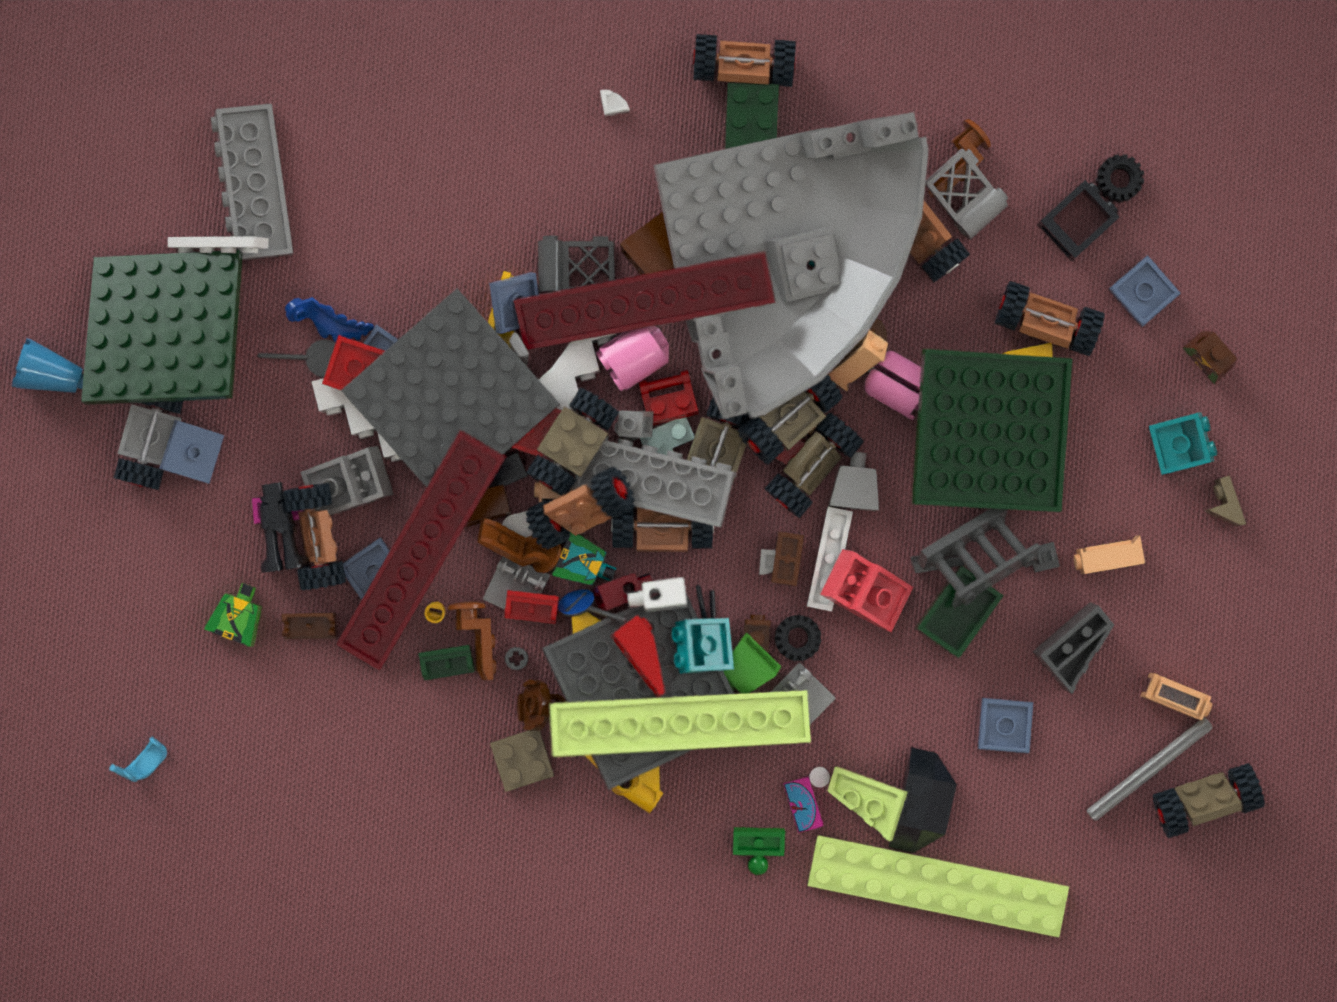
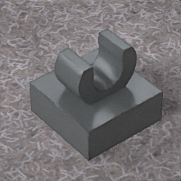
(1046, 558)

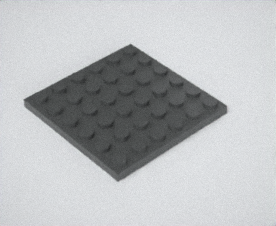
(446, 379)
(595, 669)

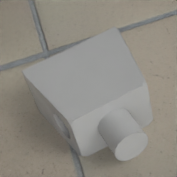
(855, 486)

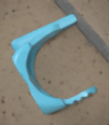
(145, 763)

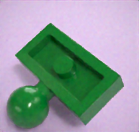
(759, 843)

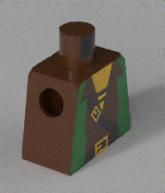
(1211, 355)

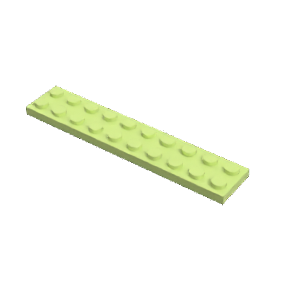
(679, 723)
(938, 886)

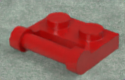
(670, 405)

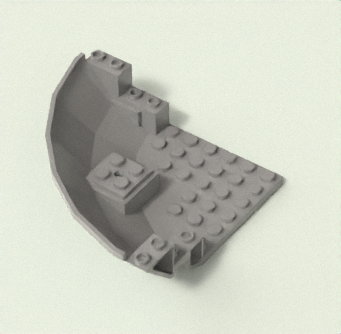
(799, 201)

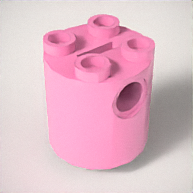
(634, 355)

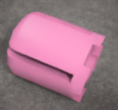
(895, 383)

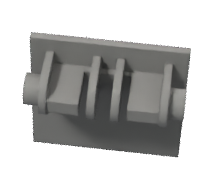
(514, 578)
(801, 680)

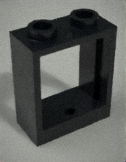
(1060, 238)

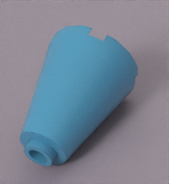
(46, 370)

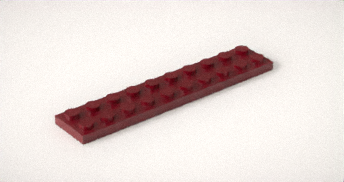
(645, 300)
(420, 549)

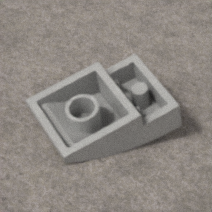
(352, 480)

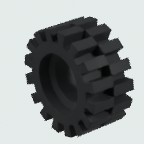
(1135, 178)
(812, 631)

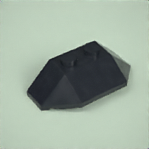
(927, 802)

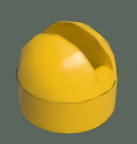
(435, 617)

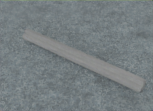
(1149, 769)

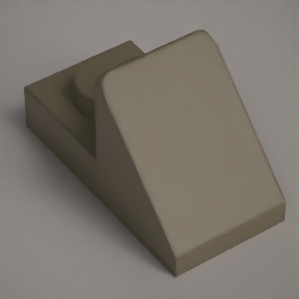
(1230, 509)

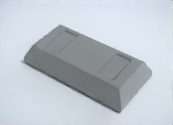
(518, 348)

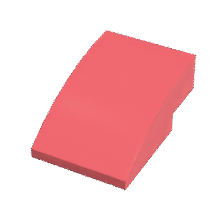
(866, 590)

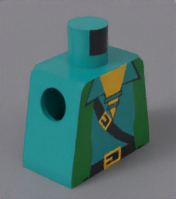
(582, 562)

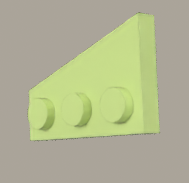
(872, 800)

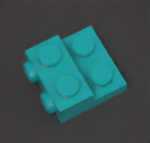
(1183, 443)
(703, 645)

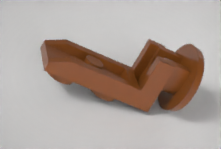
(969, 139)
(516, 547)
(484, 641)

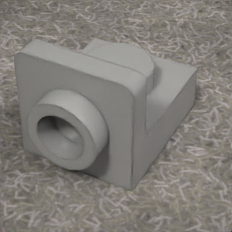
(635, 424)

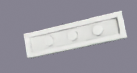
(226, 244)
(832, 542)

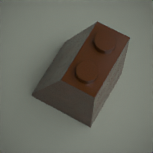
(649, 247)

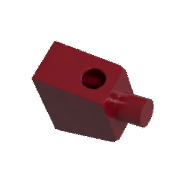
(612, 594)

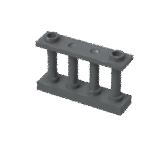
(975, 531)

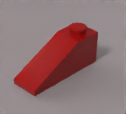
(639, 648)

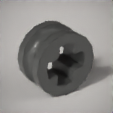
(523, 663)

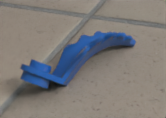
(326, 320)

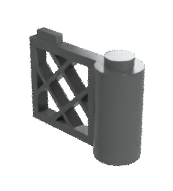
(555, 260)

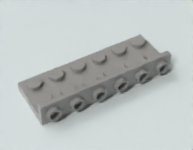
(252, 177)
(667, 481)

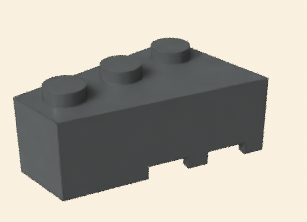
(1074, 645)

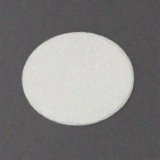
(819, 777)

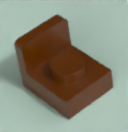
(758, 629)

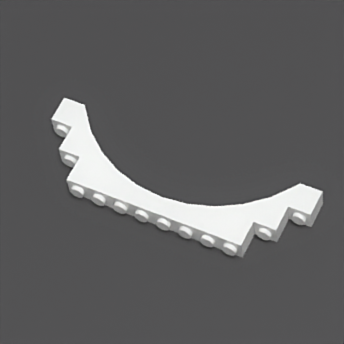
(575, 362)

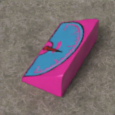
(803, 804)

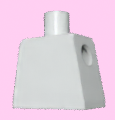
(671, 592)

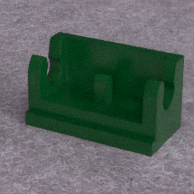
(446, 662)

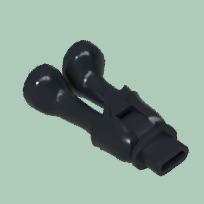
(276, 518)

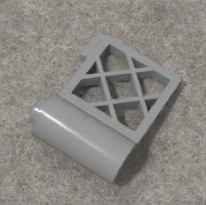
(981, 206)

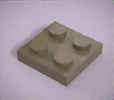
(522, 759)

